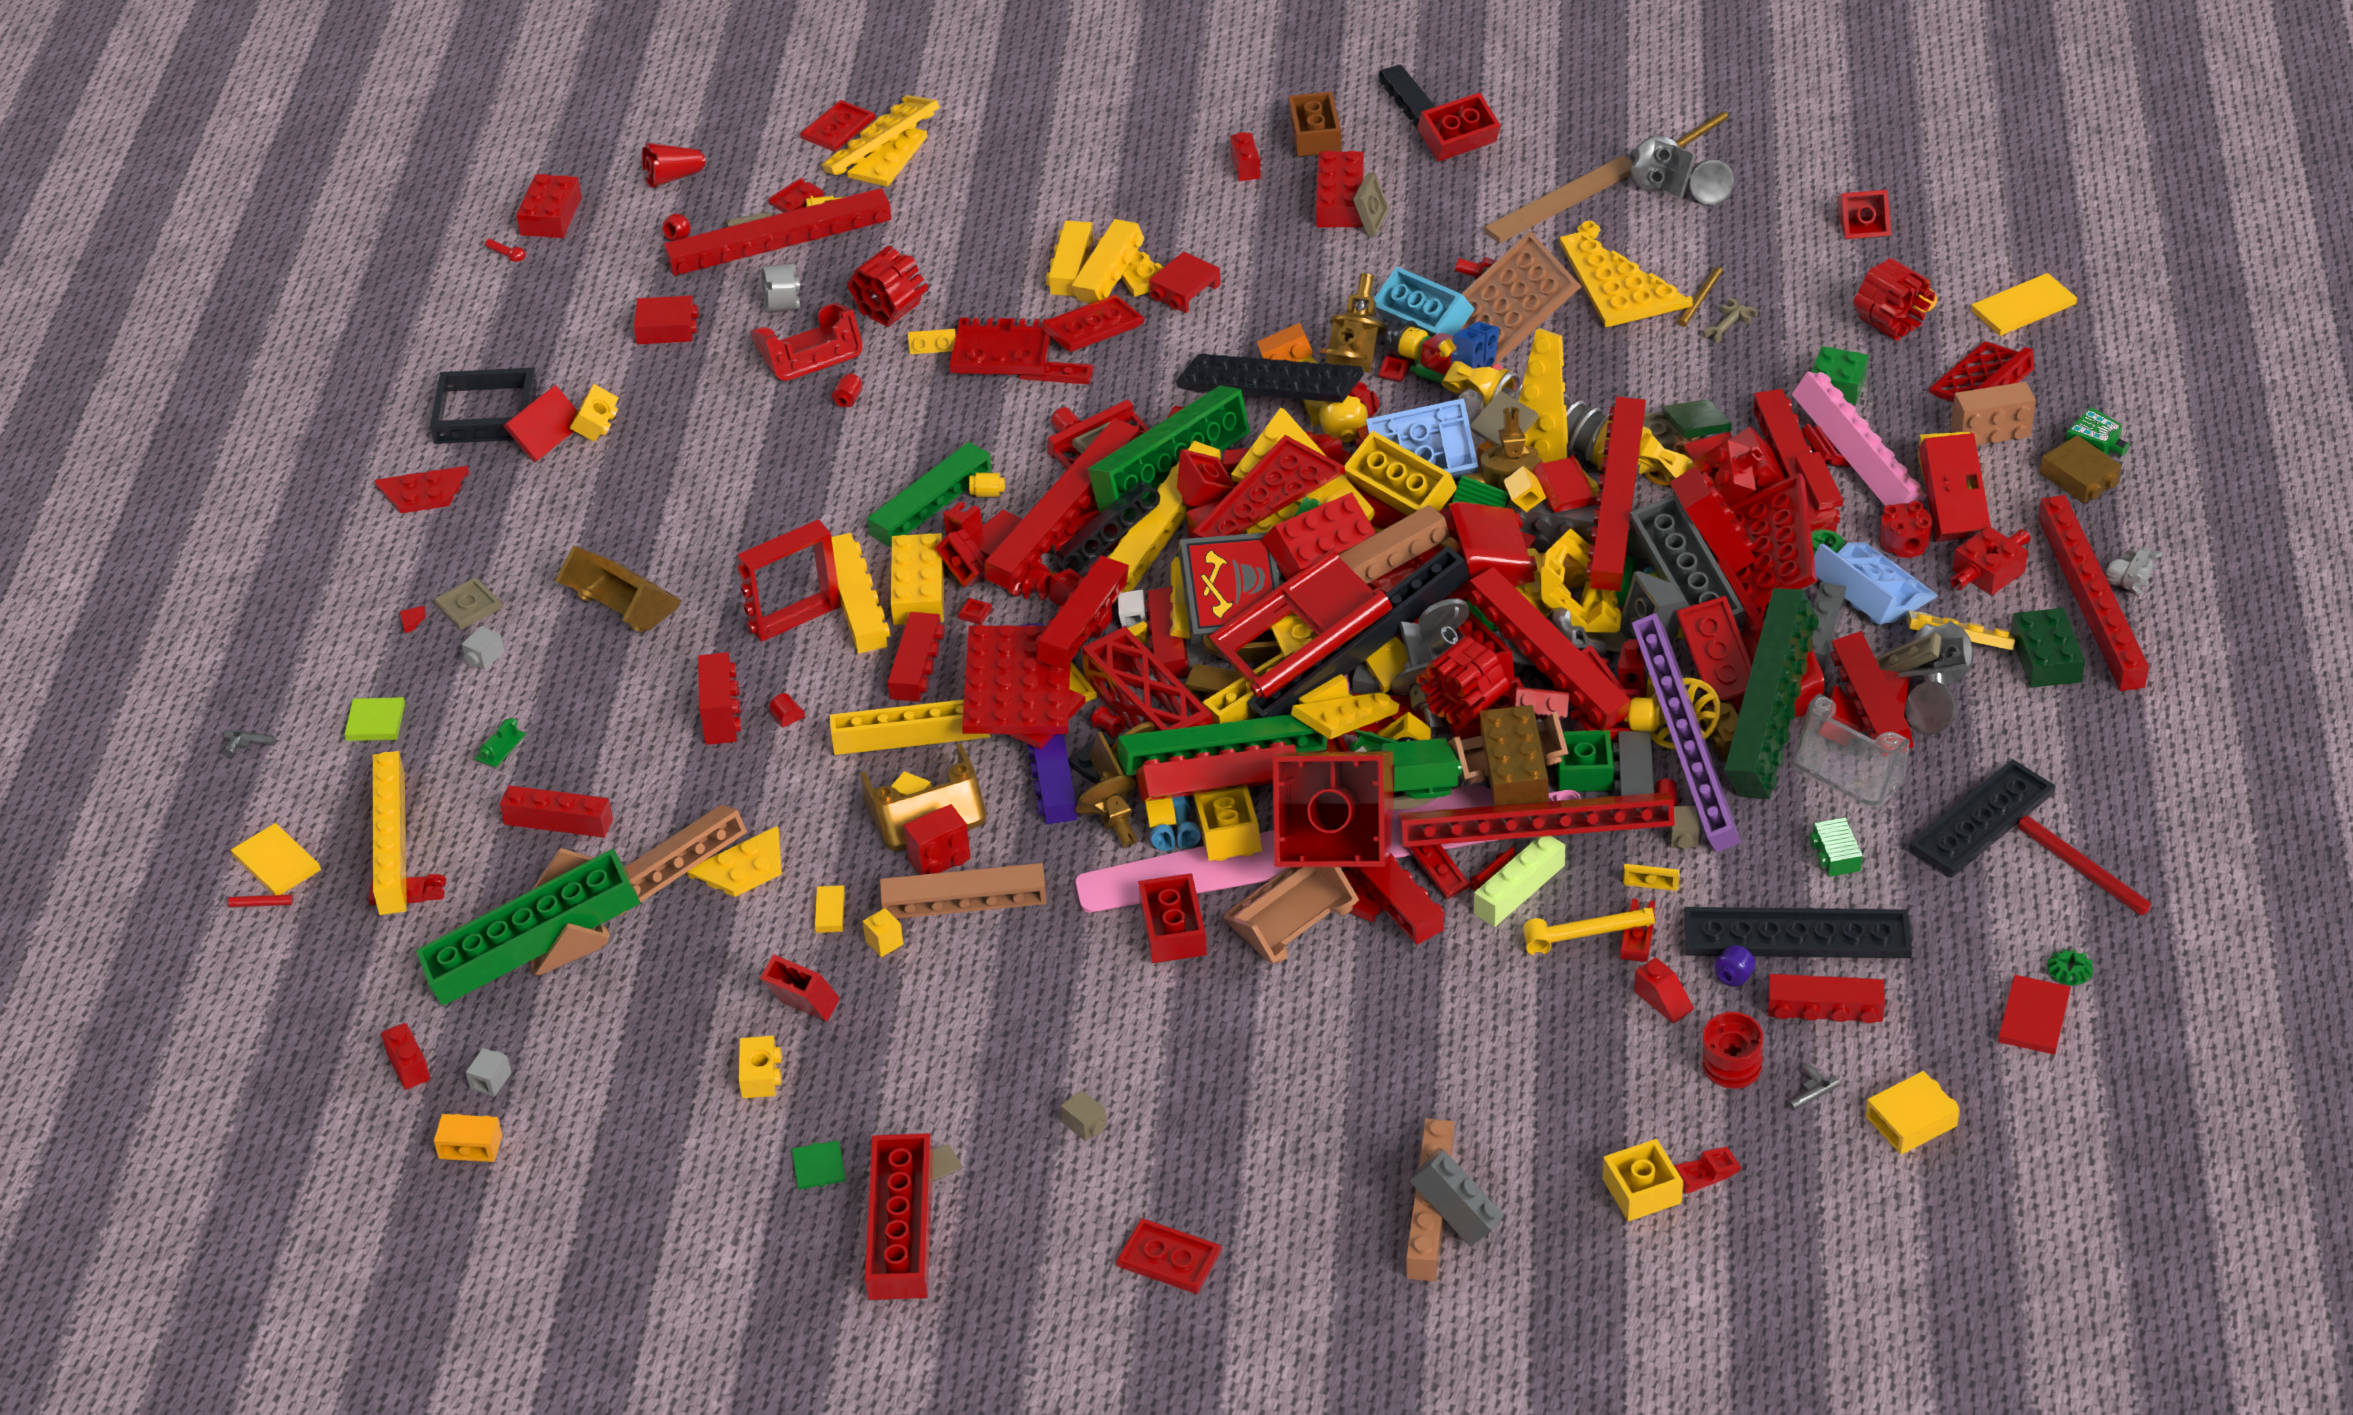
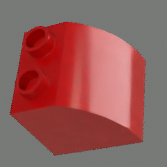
(1333, 808)

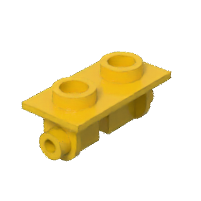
(931, 341)

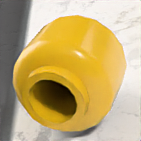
(1645, 714)

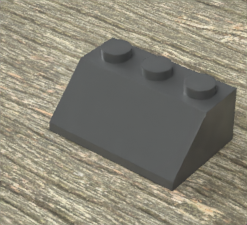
(1651, 596)
(1456, 1197)

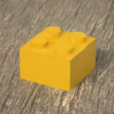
(1642, 1180)

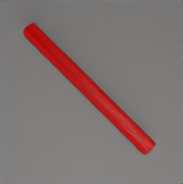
(2084, 865)

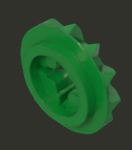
(1835, 541)
(2079, 973)

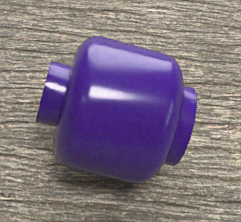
(1734, 966)

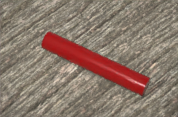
(265, 900)

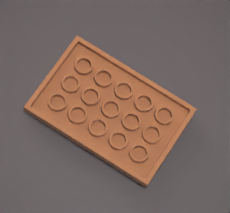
(1519, 292)

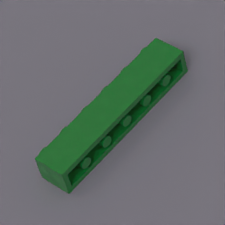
(928, 494)

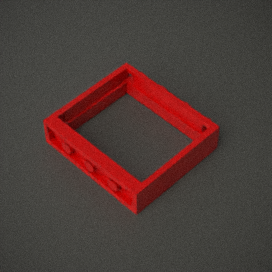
(804, 610)

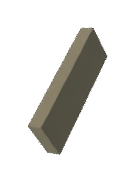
(1911, 654)

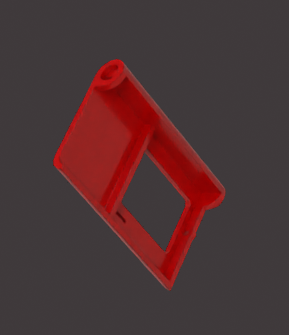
(1328, 601)

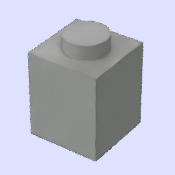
(482, 648)
(488, 1072)

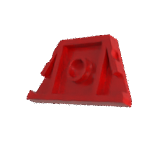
(423, 489)

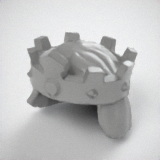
(2132, 569)

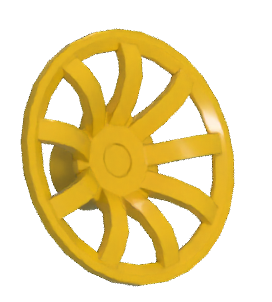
(1712, 695)

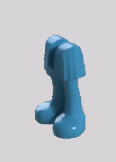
(1187, 832)

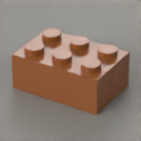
(1314, 123)

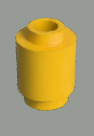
(986, 484)

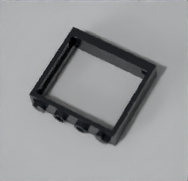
(478, 429)

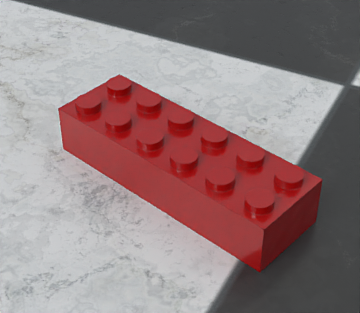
(899, 1217)

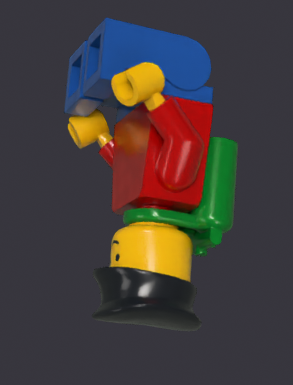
(1435, 354)

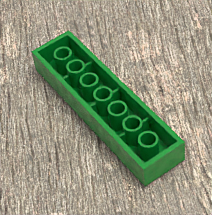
(1213, 420)
(526, 926)

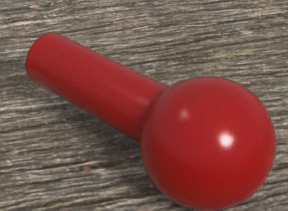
(514, 254)

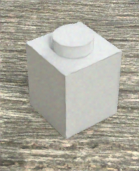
(1132, 608)

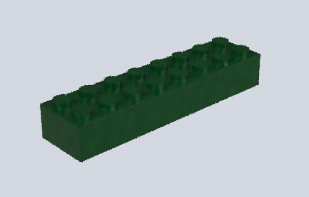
(1771, 694)

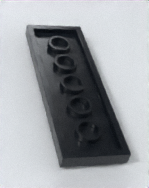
(1981, 818)

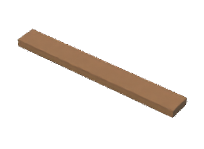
(1559, 199)

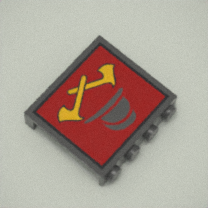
(1224, 579)

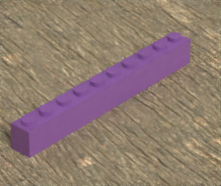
(1686, 733)

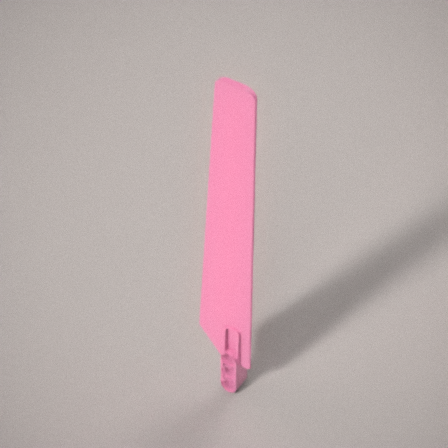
(1119, 884)

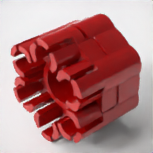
(883, 286)
(1890, 296)
(1465, 679)

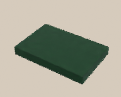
(1697, 418)

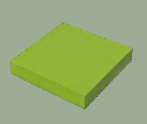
(374, 719)

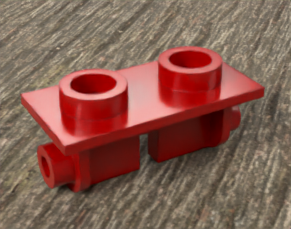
(1492, 868)

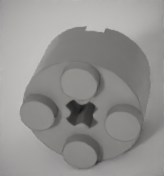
(780, 287)

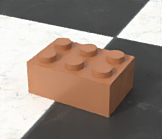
(1995, 413)

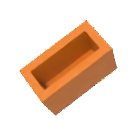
(1287, 344)

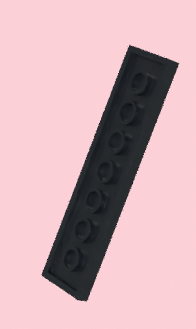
(1271, 377)
(1798, 932)

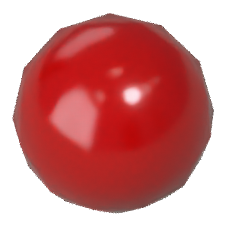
(676, 227)

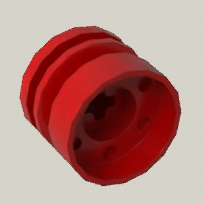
(1732, 1050)

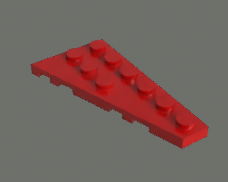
(1274, 483)

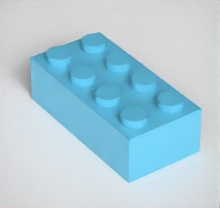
(1422, 301)

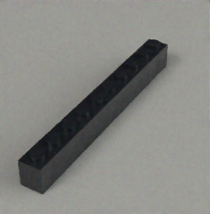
(1408, 599)

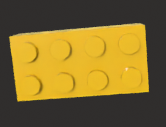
(1398, 476)
(916, 576)

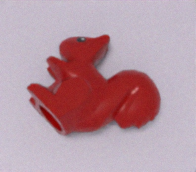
(1037, 580)

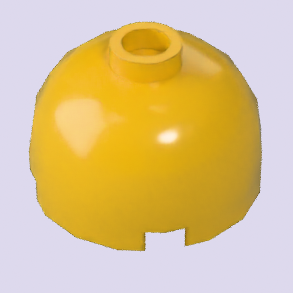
(1343, 418)

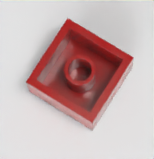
(937, 841)

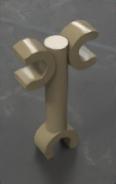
(1734, 312)

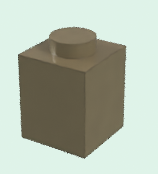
(1686, 828)
(1083, 1115)

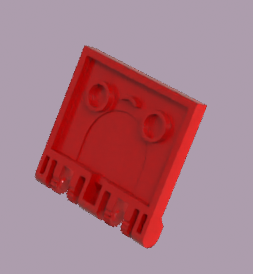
(1000, 348)

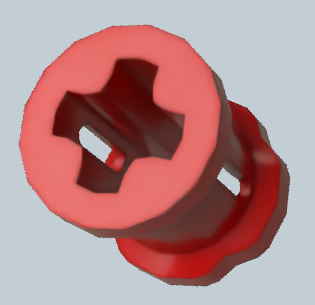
(1104, 719)

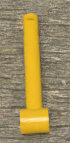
(1540, 936)

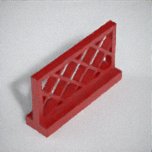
(2007, 371)
(1063, 441)

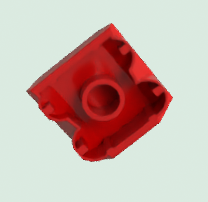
(1565, 484)

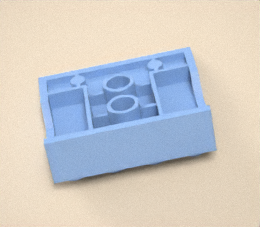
(1434, 433)
(1871, 581)

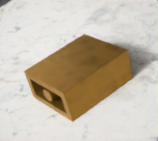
(2080, 469)

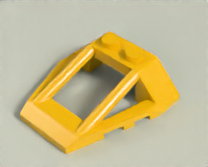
(1603, 616)

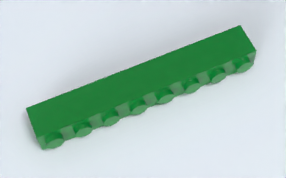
(1213, 738)

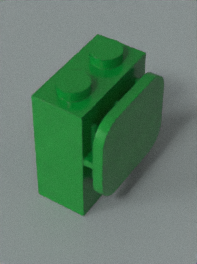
(1424, 767)

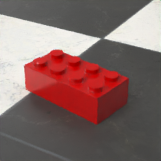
(1337, 184)
(1714, 518)
(1315, 532)

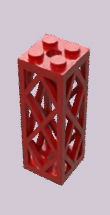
(1123, 657)

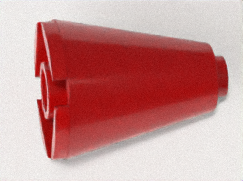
(669, 163)

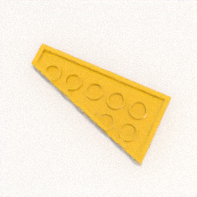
(1543, 393)

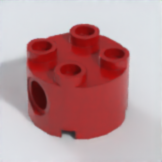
(1905, 529)

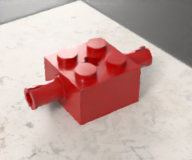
(1731, 469)
(1990, 560)

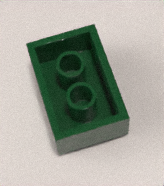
(2047, 647)

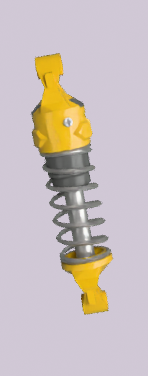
(1585, 426)

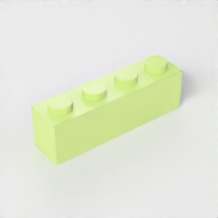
(1519, 879)

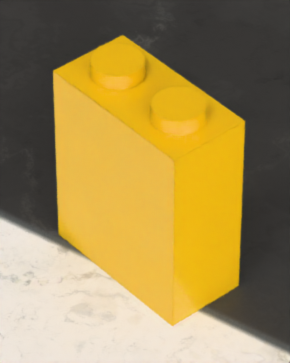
(1912, 1112)

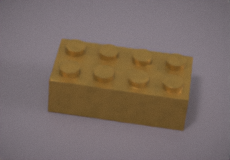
(1514, 755)

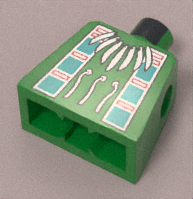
(2100, 432)

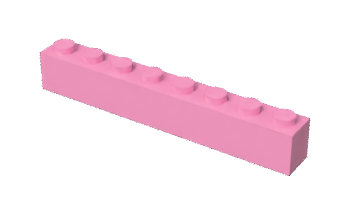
(1856, 441)

